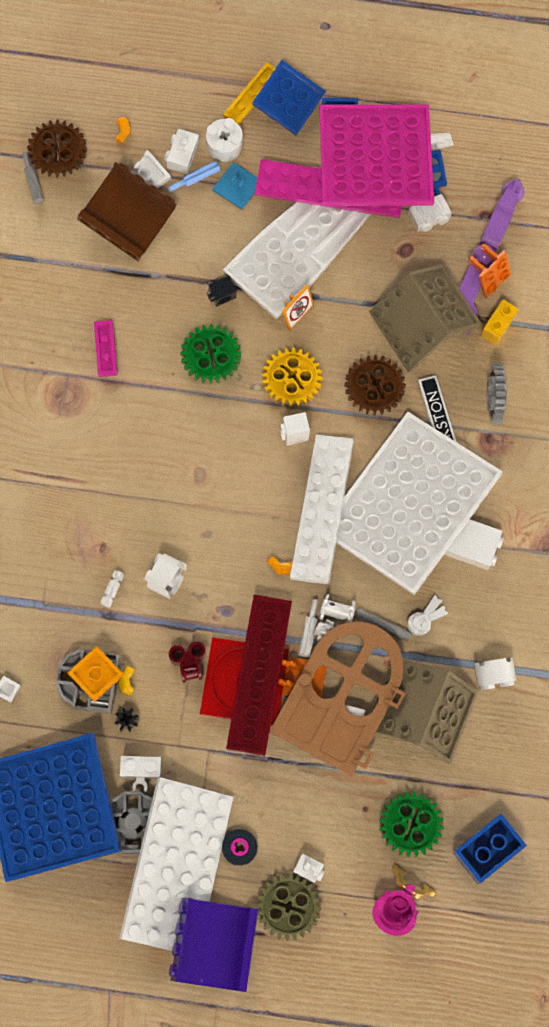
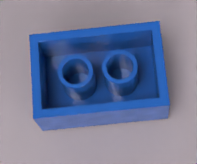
(489, 849)

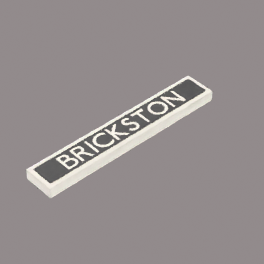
(435, 406)

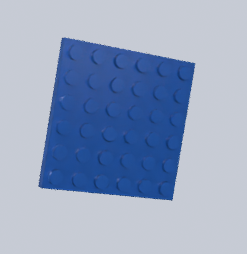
(54, 808)

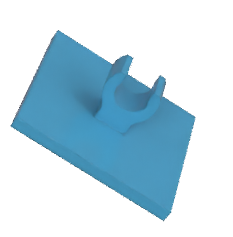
(236, 185)

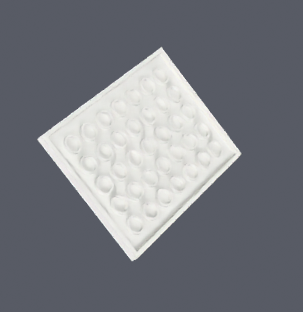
(413, 502)

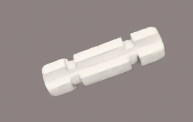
(112, 588)

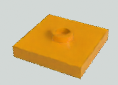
(95, 674)

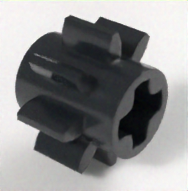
(131, 722)

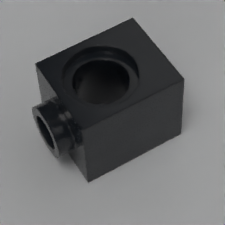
(221, 291)

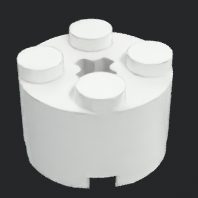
(224, 139)
(165, 575)
(495, 672)

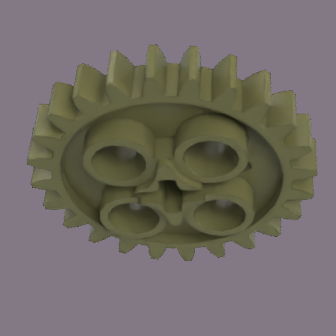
(282, 925)

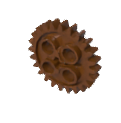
(74, 148)
(390, 377)

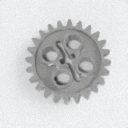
(496, 393)

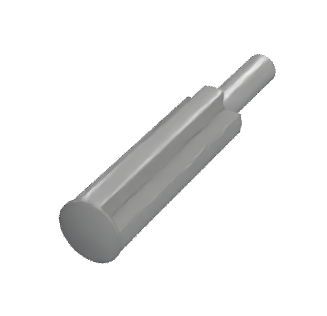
(32, 180)

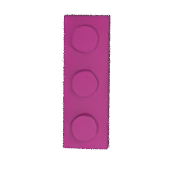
(105, 348)

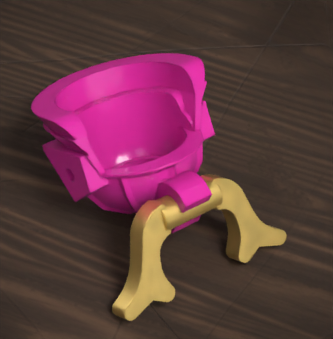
(396, 910)

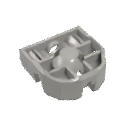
(70, 690)
(136, 817)

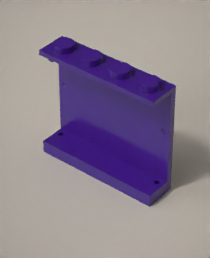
(213, 944)

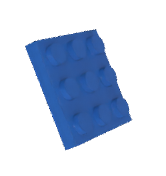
(288, 97)

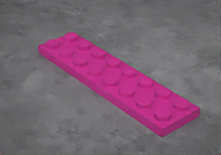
(304, 185)

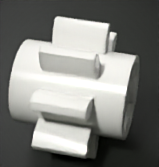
(323, 628)

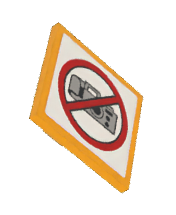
(297, 307)

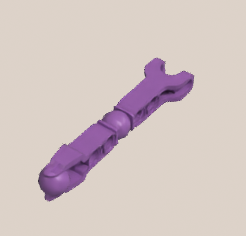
(511, 194)

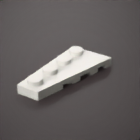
(151, 170)

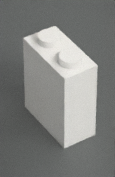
(476, 545)

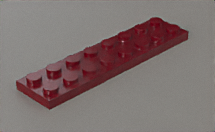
(259, 675)

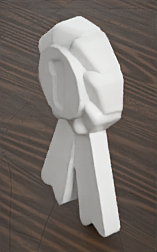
(420, 623)

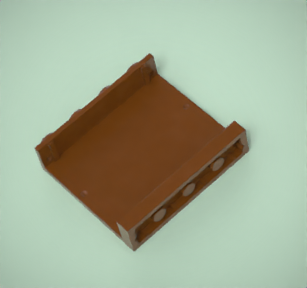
(127, 211)

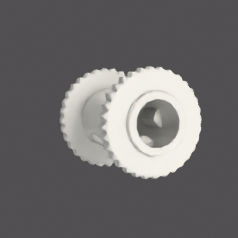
(337, 610)

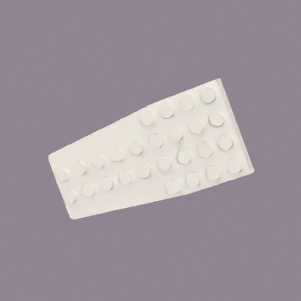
(292, 253)

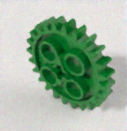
(227, 350)
(394, 817)

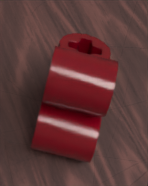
(188, 663)

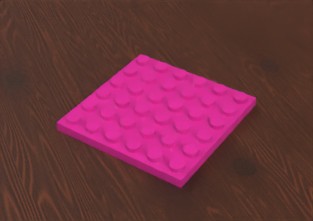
(376, 155)

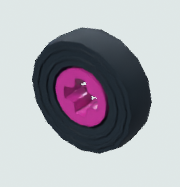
(250, 846)

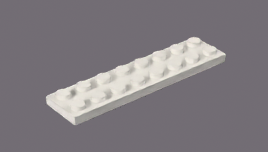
(322, 509)

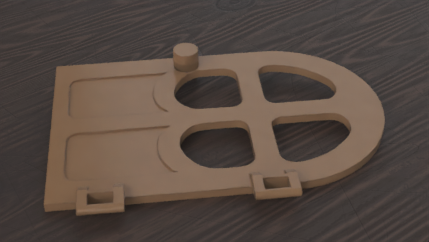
(325, 725)

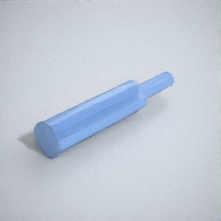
(196, 175)

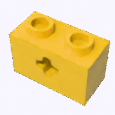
(499, 322)

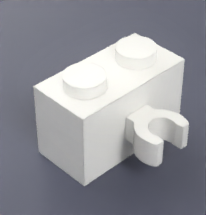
(182, 151)
(140, 769)

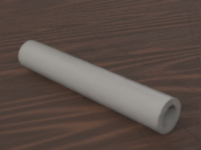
(385, 625)

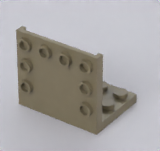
(423, 314)
(431, 711)

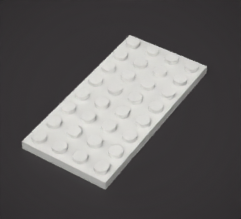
(174, 860)

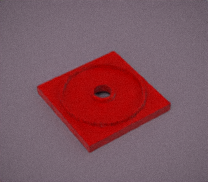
(222, 677)

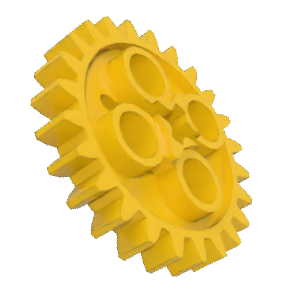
(279, 387)

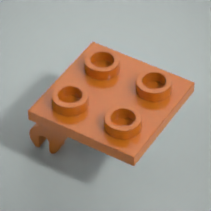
(495, 274)
(294, 669)

